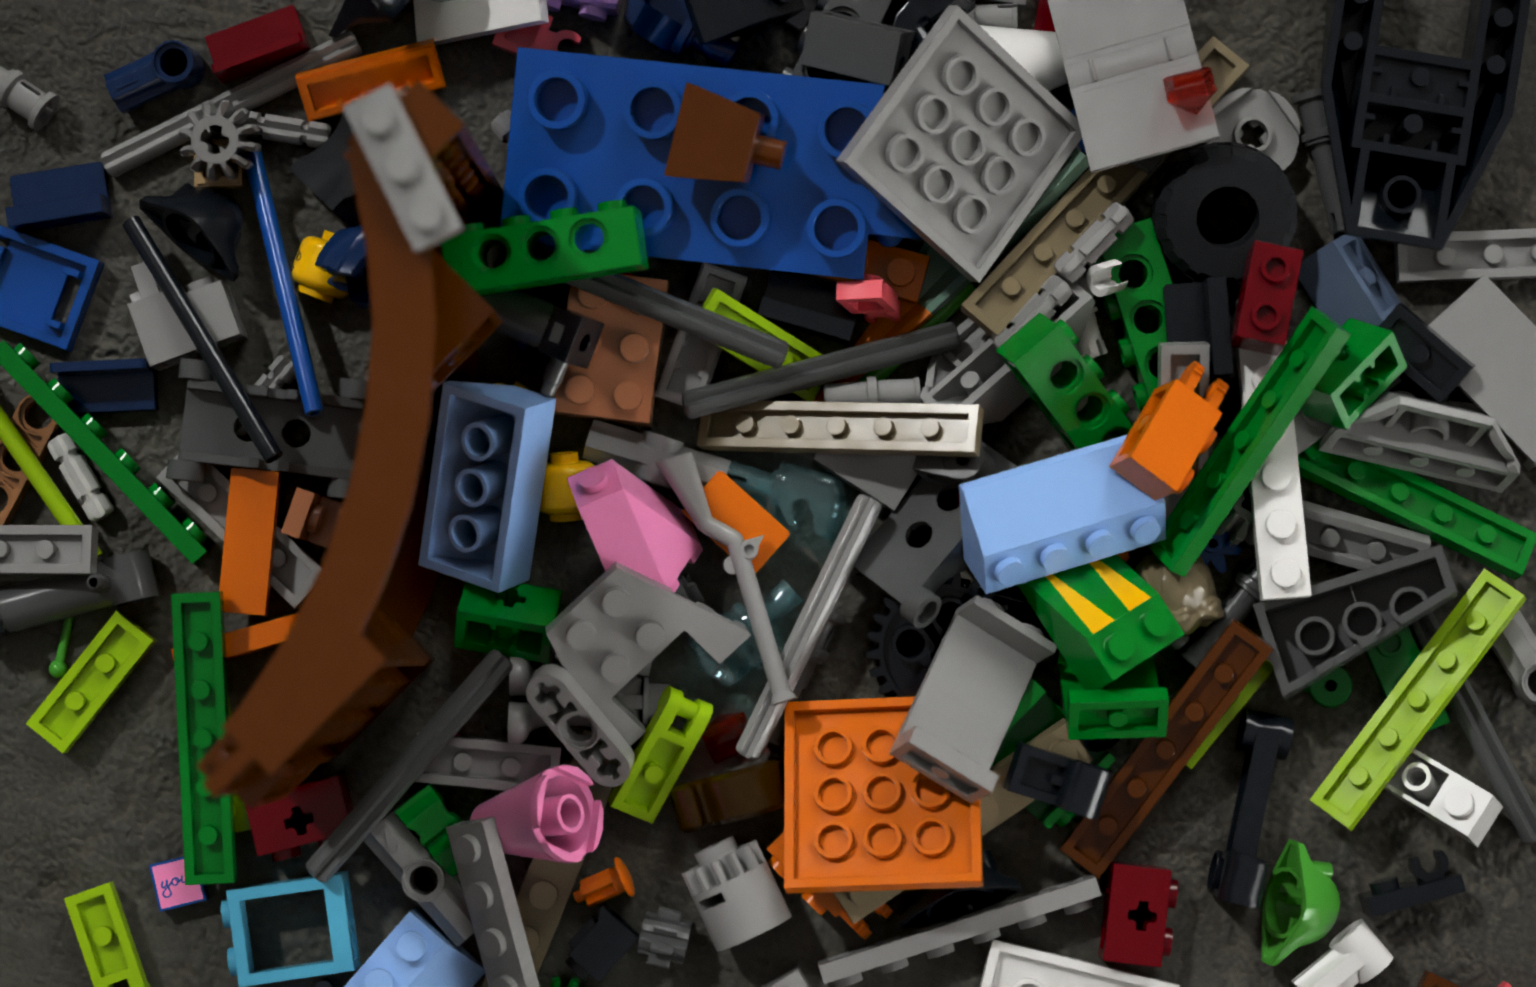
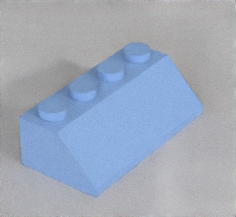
(486, 483)
(1054, 517)
(418, 956)

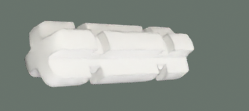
(80, 477)

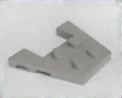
(622, 627)

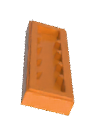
(337, 84)

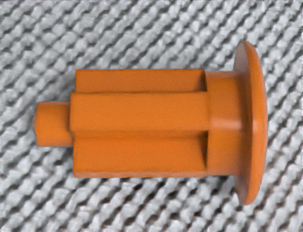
(605, 884)

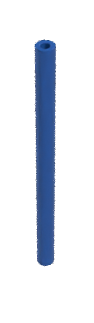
(284, 286)

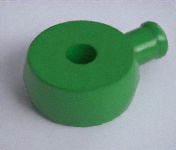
(1338, 695)

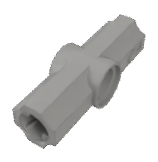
(641, 452)
(402, 855)

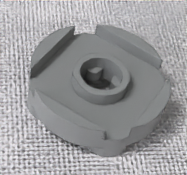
(1260, 109)

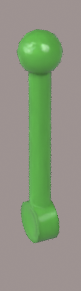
(58, 667)

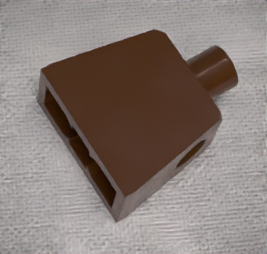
(720, 139)

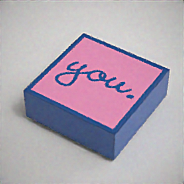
(170, 886)

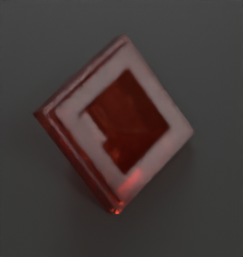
(1190, 89)
(723, 735)

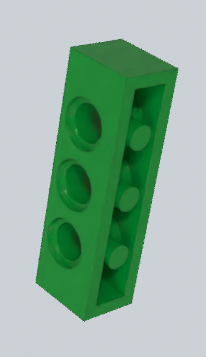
(1142, 249)
(620, 253)
(1031, 357)

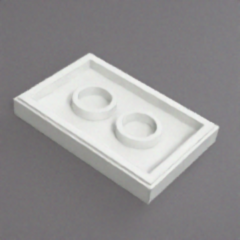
(475, 18)

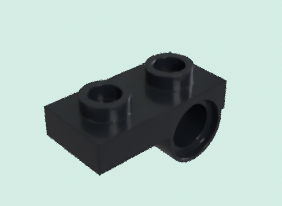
(1058, 780)

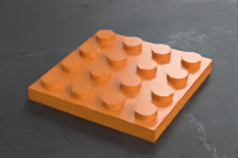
(863, 815)

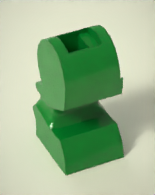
(429, 819)

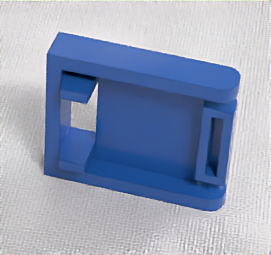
(33, 285)

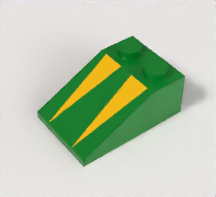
(1102, 618)

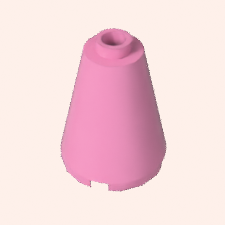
(547, 816)

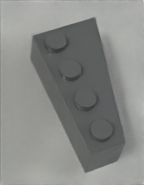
(1351, 616)

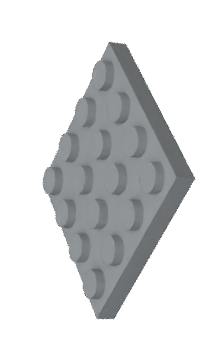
(962, 144)

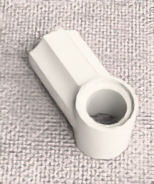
(1353, 958)

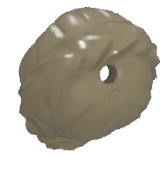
(1188, 598)

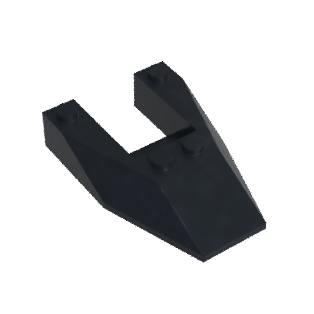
(1413, 124)

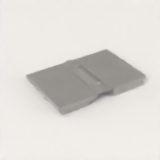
(1116, 73)

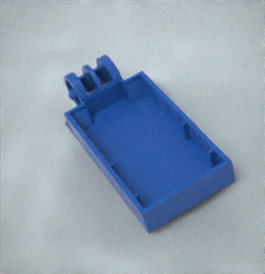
(604, 132)

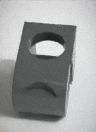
(954, 470)

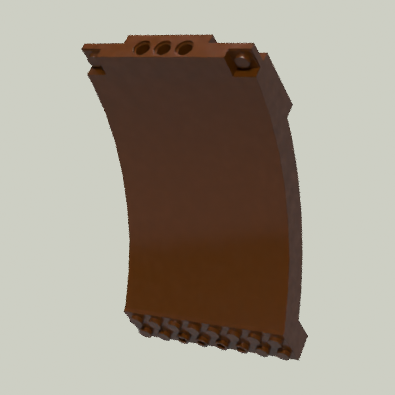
(357, 625)

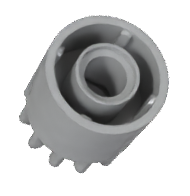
(735, 892)

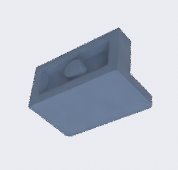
(1348, 282)

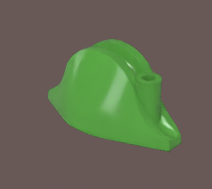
(1297, 903)

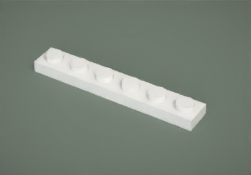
(1276, 501)

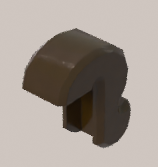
(729, 796)

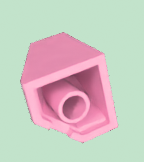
(634, 523)

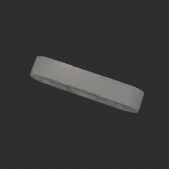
(579, 745)

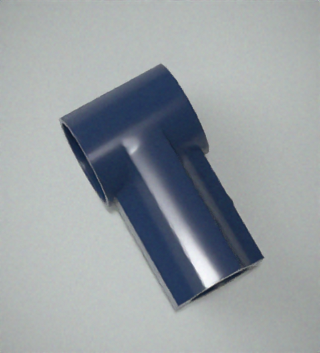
(150, 76)

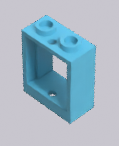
(340, 922)

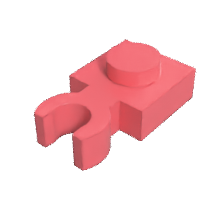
(534, 37)
(869, 297)

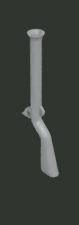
(685, 481)

